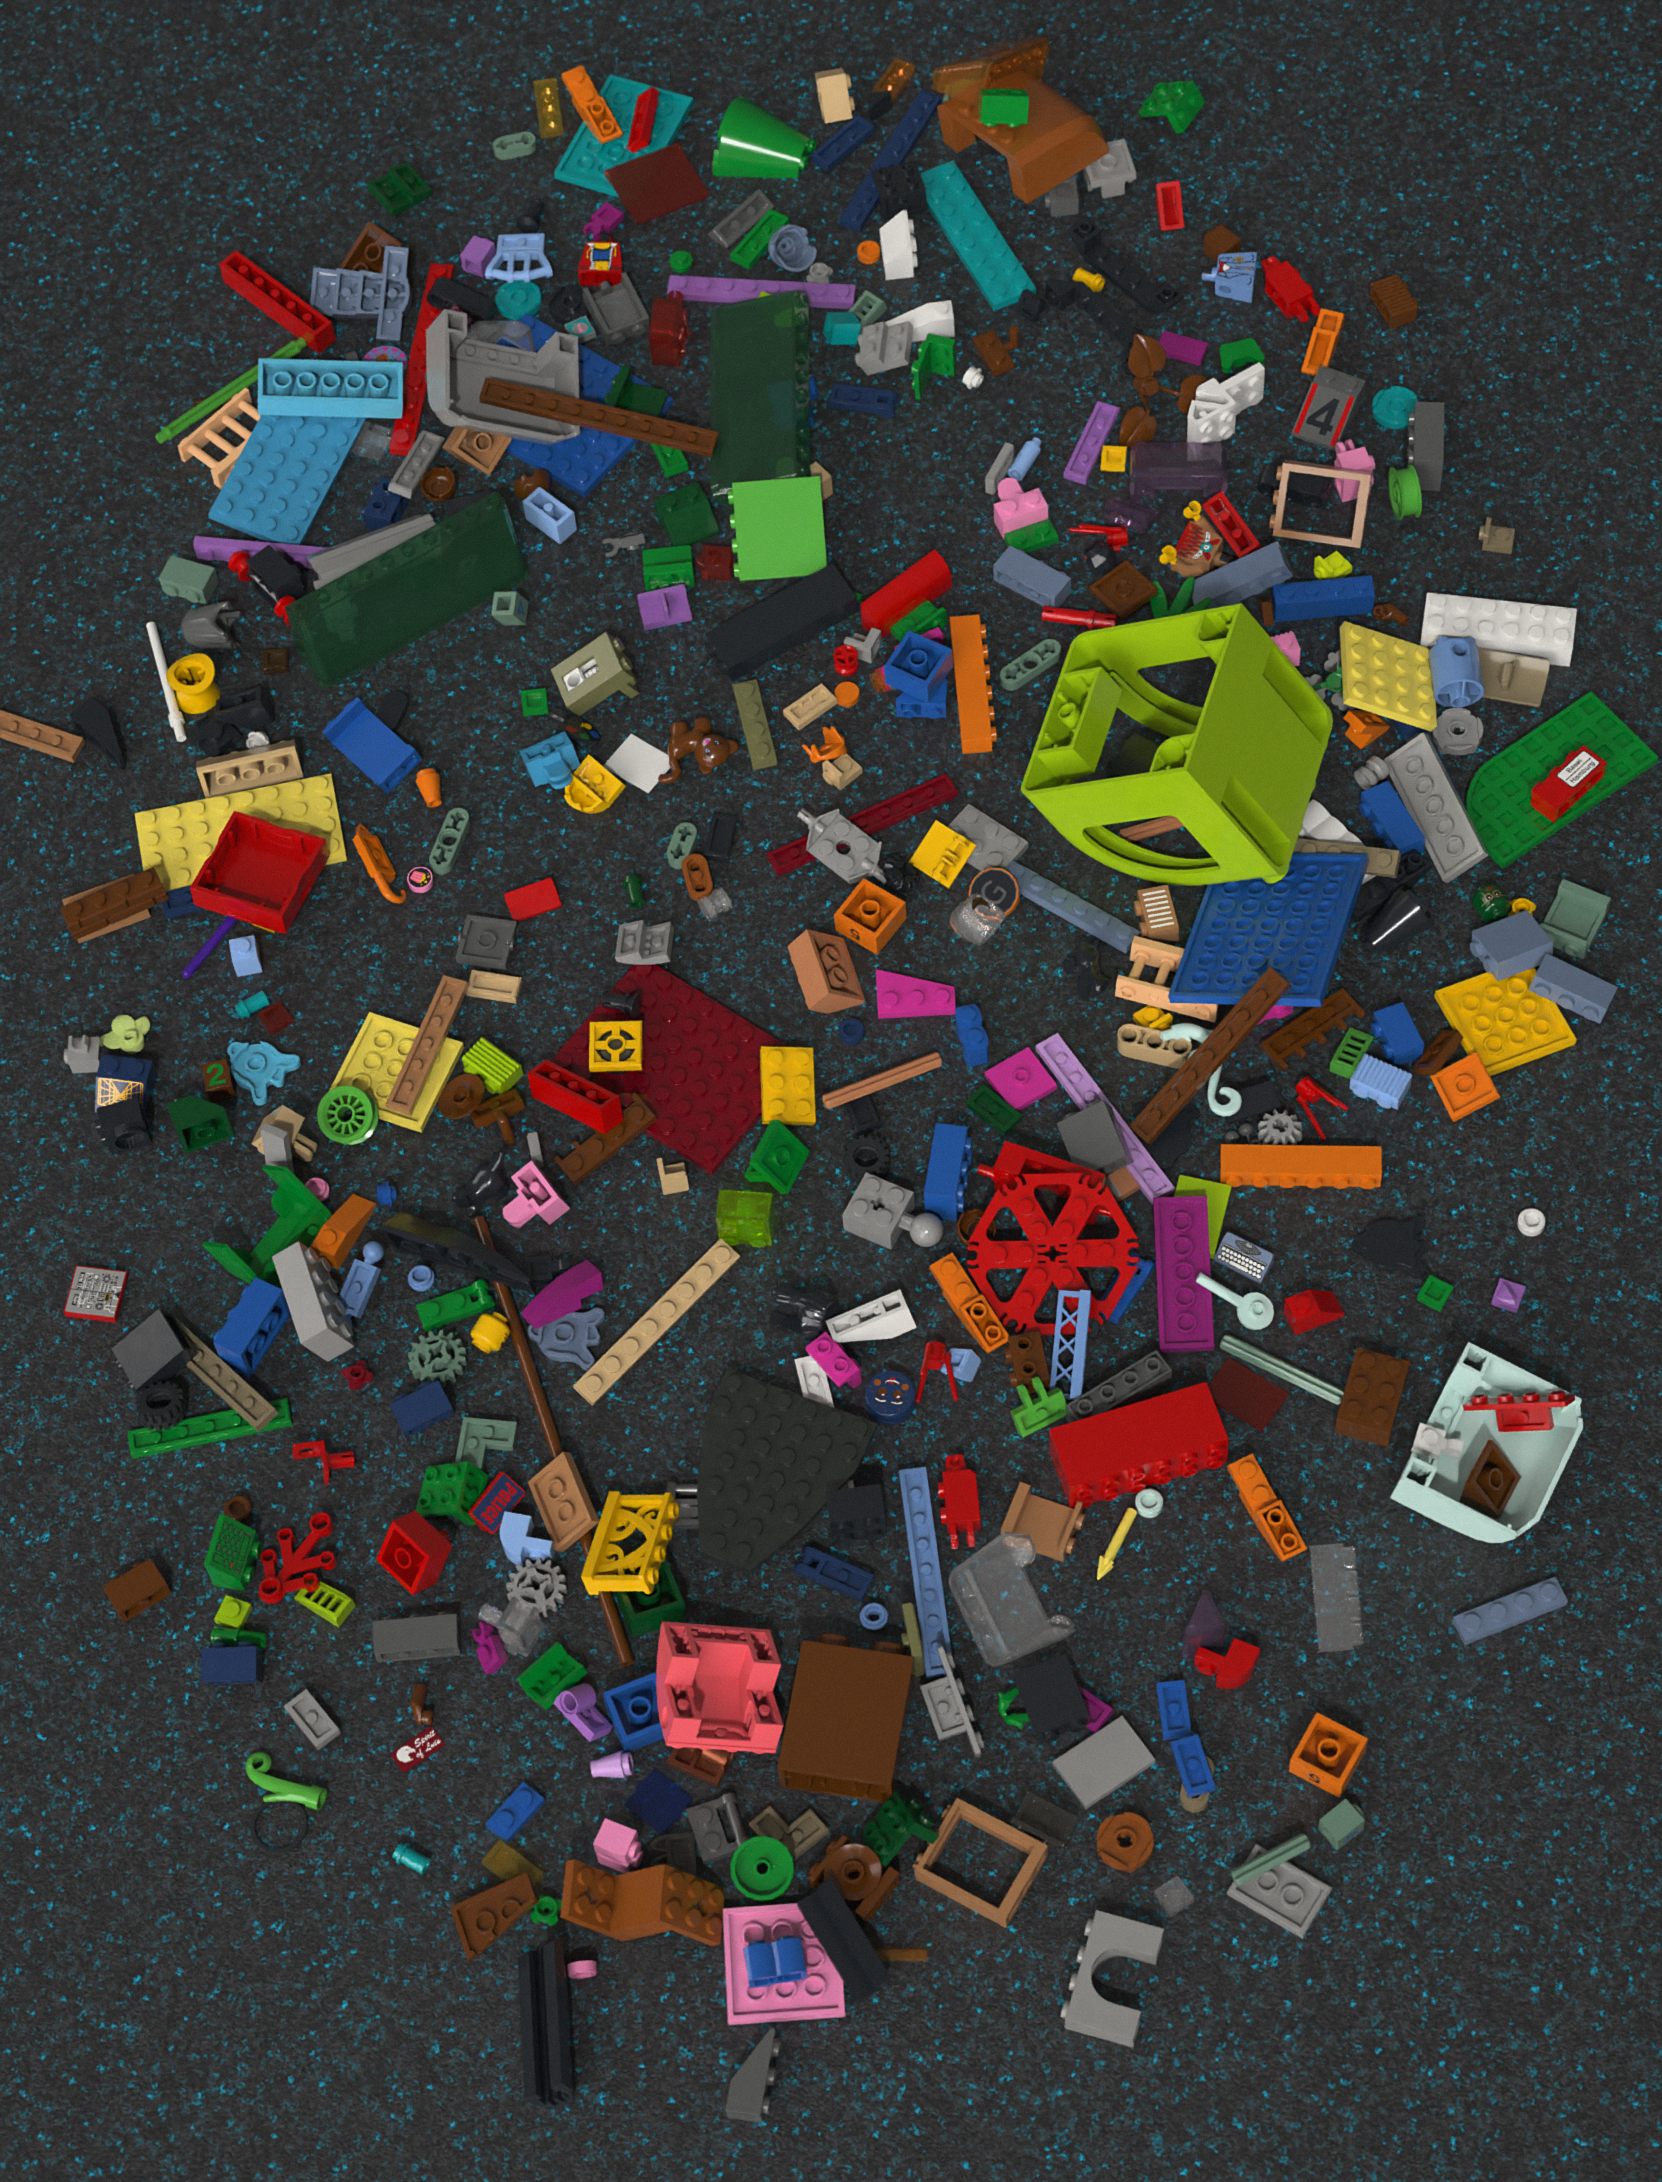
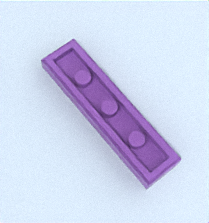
(1091, 443)

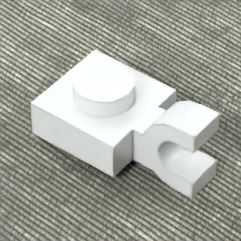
(1432, 1442)

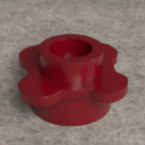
(357, 1382)

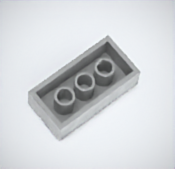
(313, 1301)

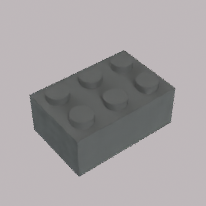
(1426, 443)

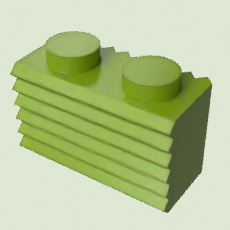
(492, 1066)

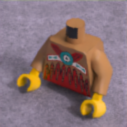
(1198, 547)

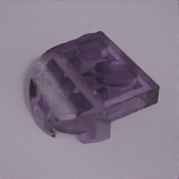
(1130, 514)

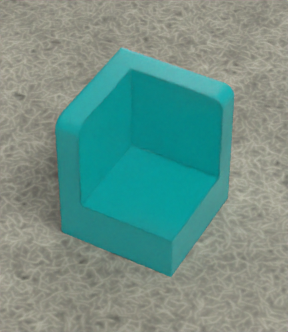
(841, 328)

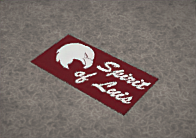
(417, 1749)

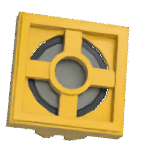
(616, 1050)

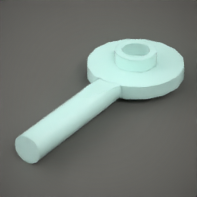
(1253, 1309)

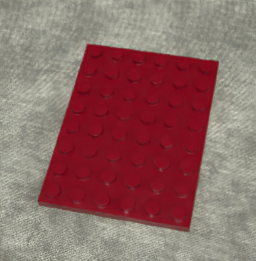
(695, 1070)

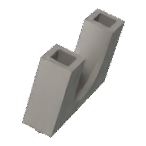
(1108, 1938)

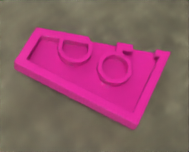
(912, 997)

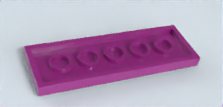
(1181, 1255)

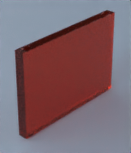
(1246, 1394)

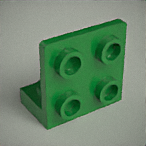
(935, 355)
(668, 567)
(451, 1490)

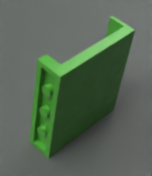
(778, 528)

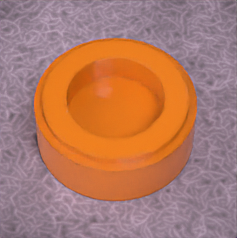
(868, 252)
(847, 694)

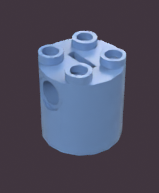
(1456, 672)

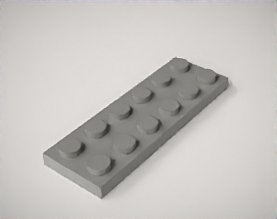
(1435, 807)

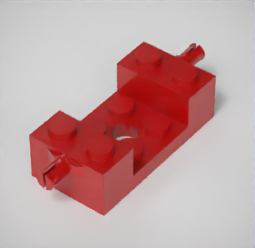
(1019, 1160)

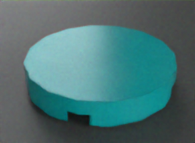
(517, 299)
(1393, 406)

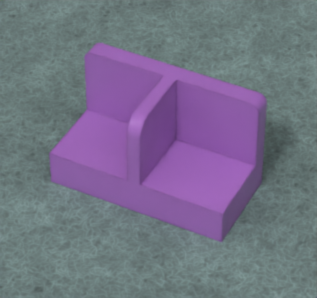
(664, 607)

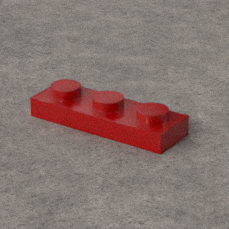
(643, 120)

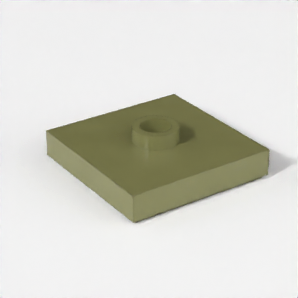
(911, 1638)

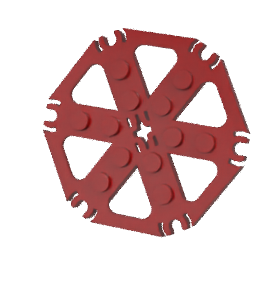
(1065, 1231)

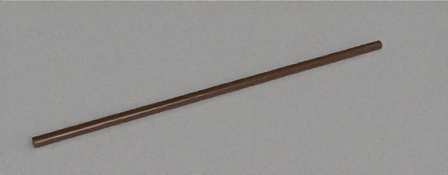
(550, 1432)

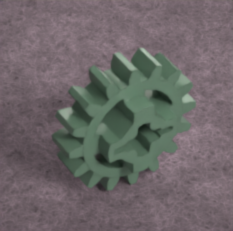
(437, 1358)

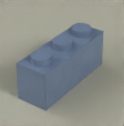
(1032, 578)
(1573, 988)

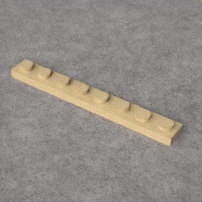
(656, 1322)

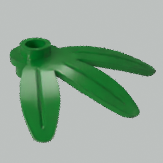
(1160, 603)

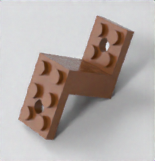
(643, 1902)

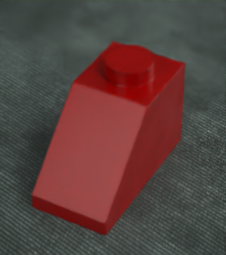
(1311, 1310)

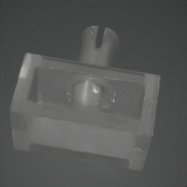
(517, 1625)

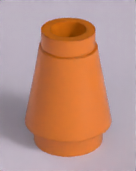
(429, 786)

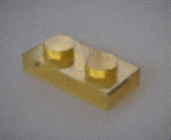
(509, 1864)

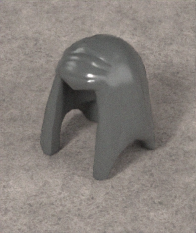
(209, 629)

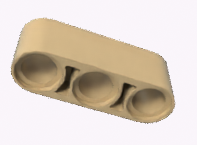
(1141, 1049)

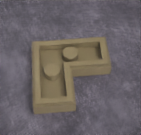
(797, 1837)

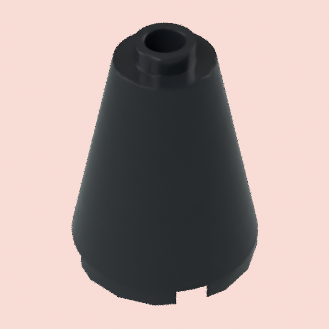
(1396, 922)

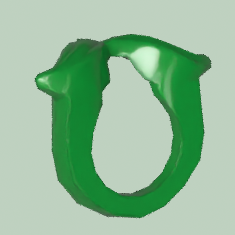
(1004, 1703)

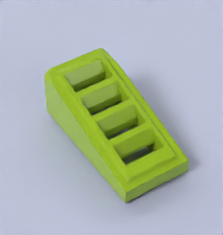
(341, 1612)

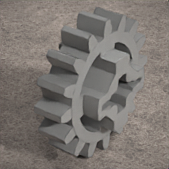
(549, 1584)

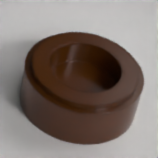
(238, 1508)

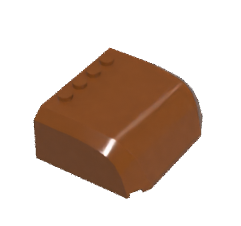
(1039, 154)

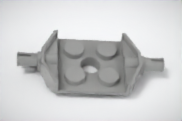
(834, 829)

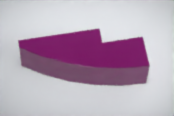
(563, 1295)

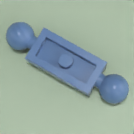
(361, 1281)

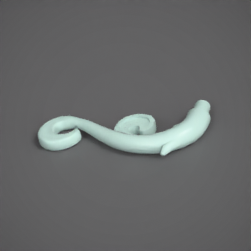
(1196, 1032)

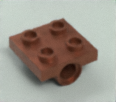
(704, 1765)

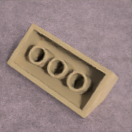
(249, 769)

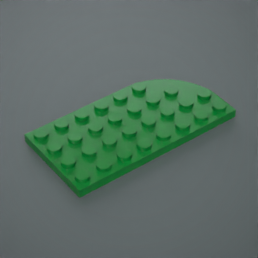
(1502, 787)

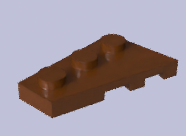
(492, 1913)

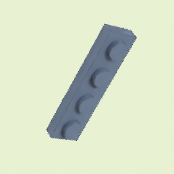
(1510, 1610)

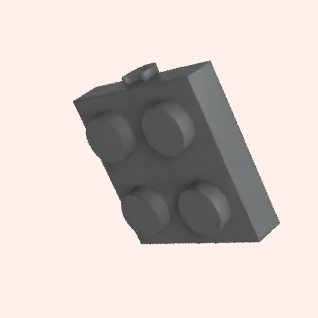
(486, 942)

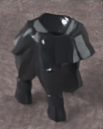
(812, 1309)

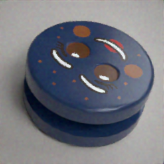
(890, 1397)

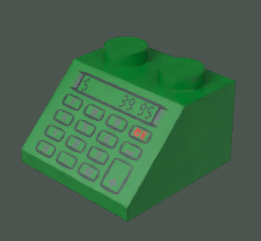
(232, 1554)

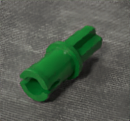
(233, 1636)

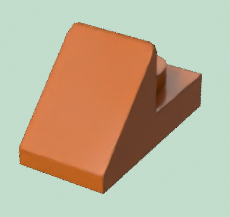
(1364, 727)

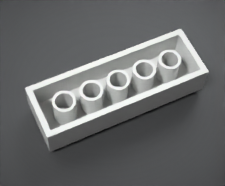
(1502, 626)

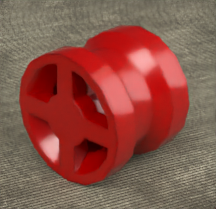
(850, 656)

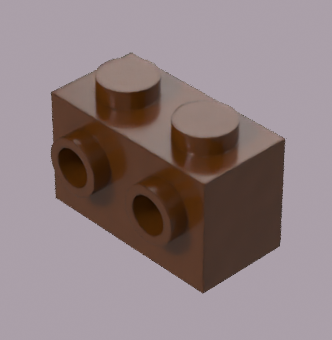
(1027, 1361)

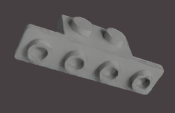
(947, 1708)

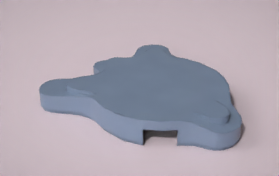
(570, 1337)

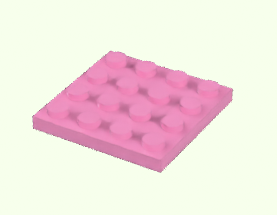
(811, 1998)

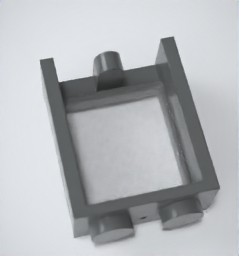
(617, 311)

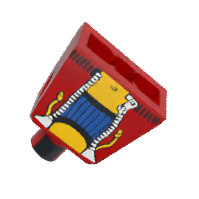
(601, 262)

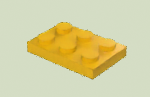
(787, 1085)

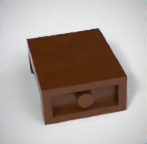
(865, 1908)

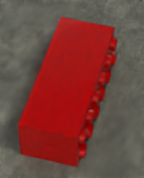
(1138, 1445)

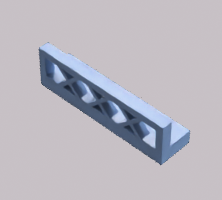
(1080, 1340)

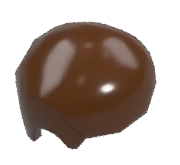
(439, 484)
(527, 485)
(967, 1225)

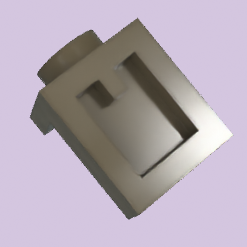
(1496, 538)

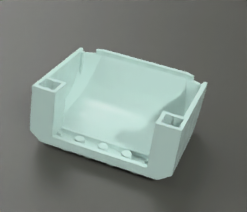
(1538, 1456)

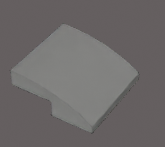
(644, 944)

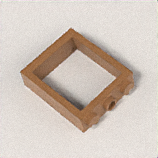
(1323, 470)
(951, 1816)

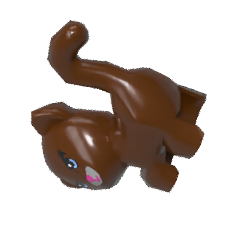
(709, 748)

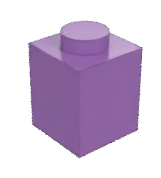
(477, 255)

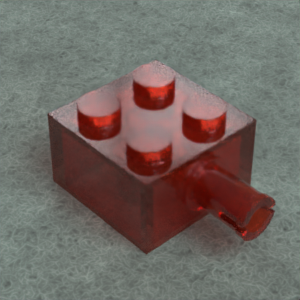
(668, 330)

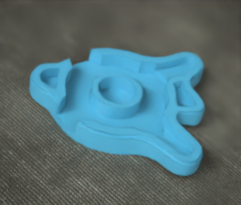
(260, 1066)

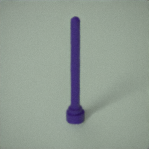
(208, 947)

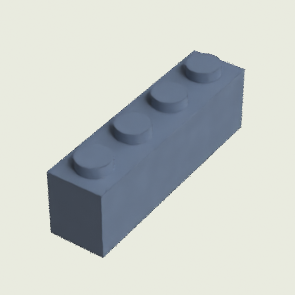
(1243, 577)

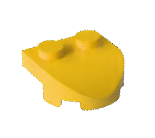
(592, 787)

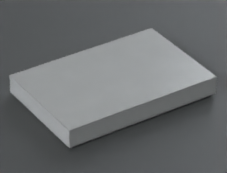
(1103, 1762)
(1283, 1895)

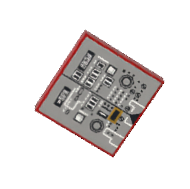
(96, 1294)

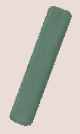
(1270, 1859)

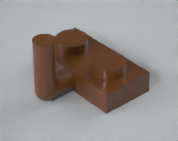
(995, 353)
(498, 1110)

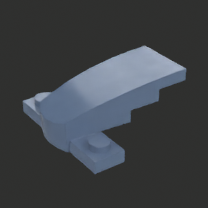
(366, 293)

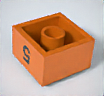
(870, 916)
(1328, 1755)

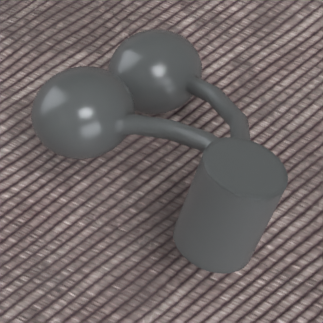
(1245, 1130)

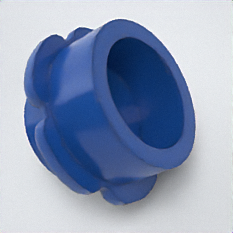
(386, 1194)

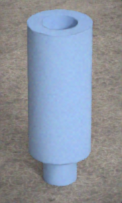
(1024, 459)

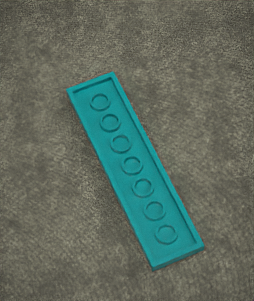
(974, 236)

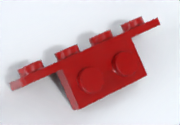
(1522, 1412)

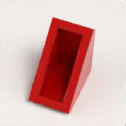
(1169, 205)

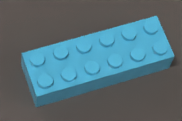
(330, 388)

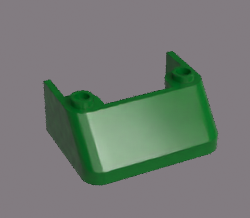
(299, 1221)

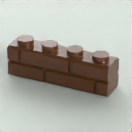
(114, 903)

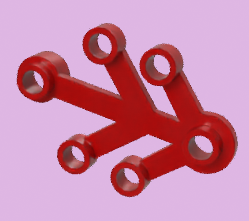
(296, 1562)

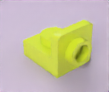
(1331, 567)

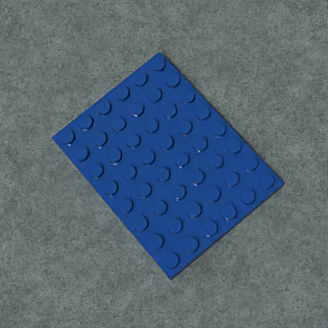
(591, 455)
(1278, 925)

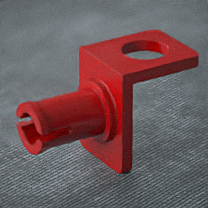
(328, 1460)

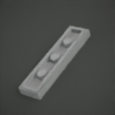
(416, 464)

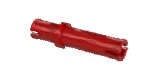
(1079, 617)

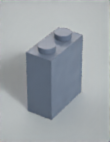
(1511, 945)

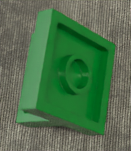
(777, 1158)

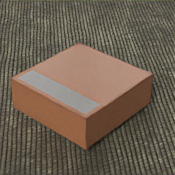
(1121, 1184)

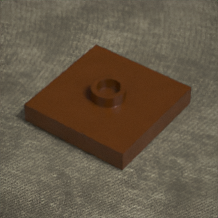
(1123, 590)

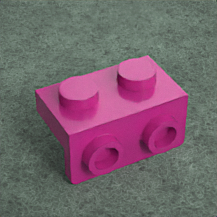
(834, 1361)

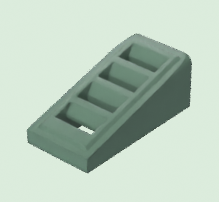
(873, 314)

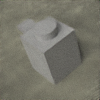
(83, 1054)

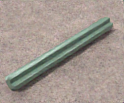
(1282, 1369)

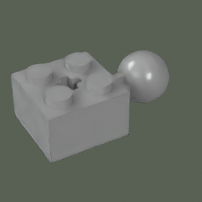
(883, 1210)

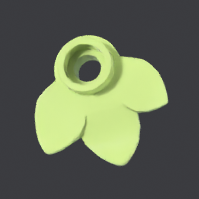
(127, 1034)

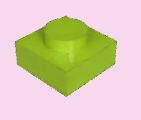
(233, 1613)

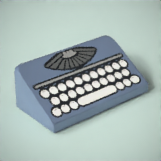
(1244, 1257)

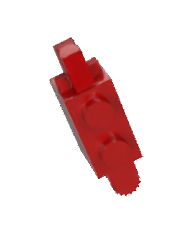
(1288, 289)
(961, 1500)

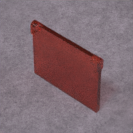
(656, 183)

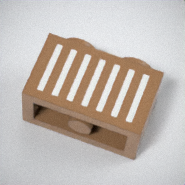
(1157, 914)

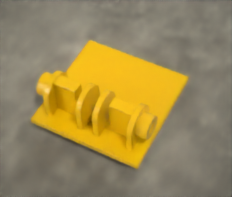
(942, 854)

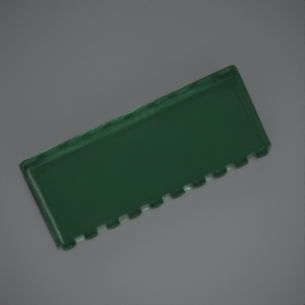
(760, 391)
(407, 592)

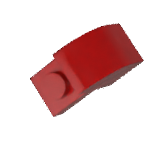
(1230, 1670)

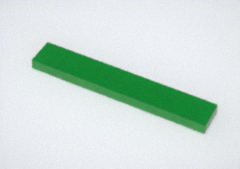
(202, 1430)

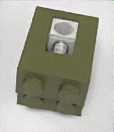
(595, 674)

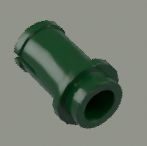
(632, 884)

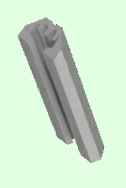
(346, 556)

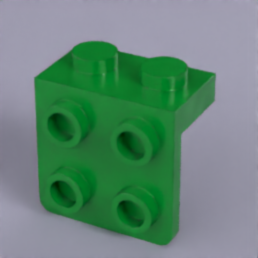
(1176, 100)

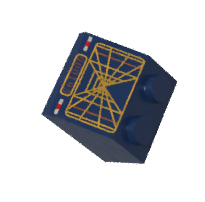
(125, 1079)

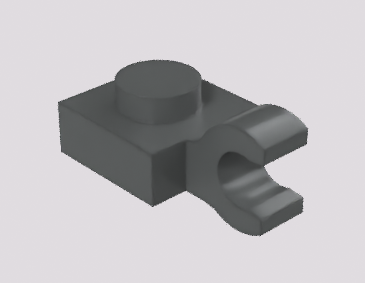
(628, 540)

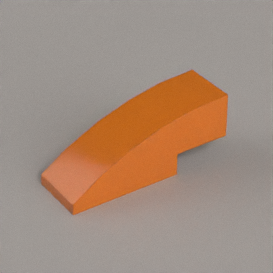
(1323, 341)

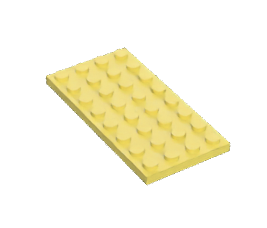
(184, 835)

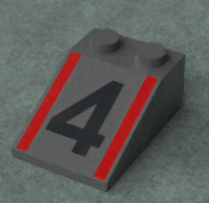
(1329, 407)

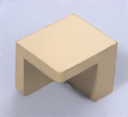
(672, 1177)

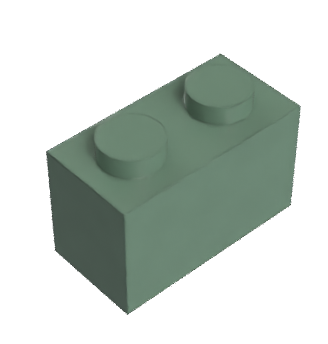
(188, 580)

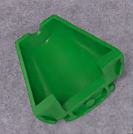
(759, 144)

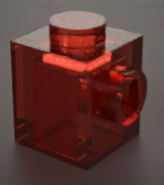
(716, 562)

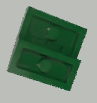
(399, 189)

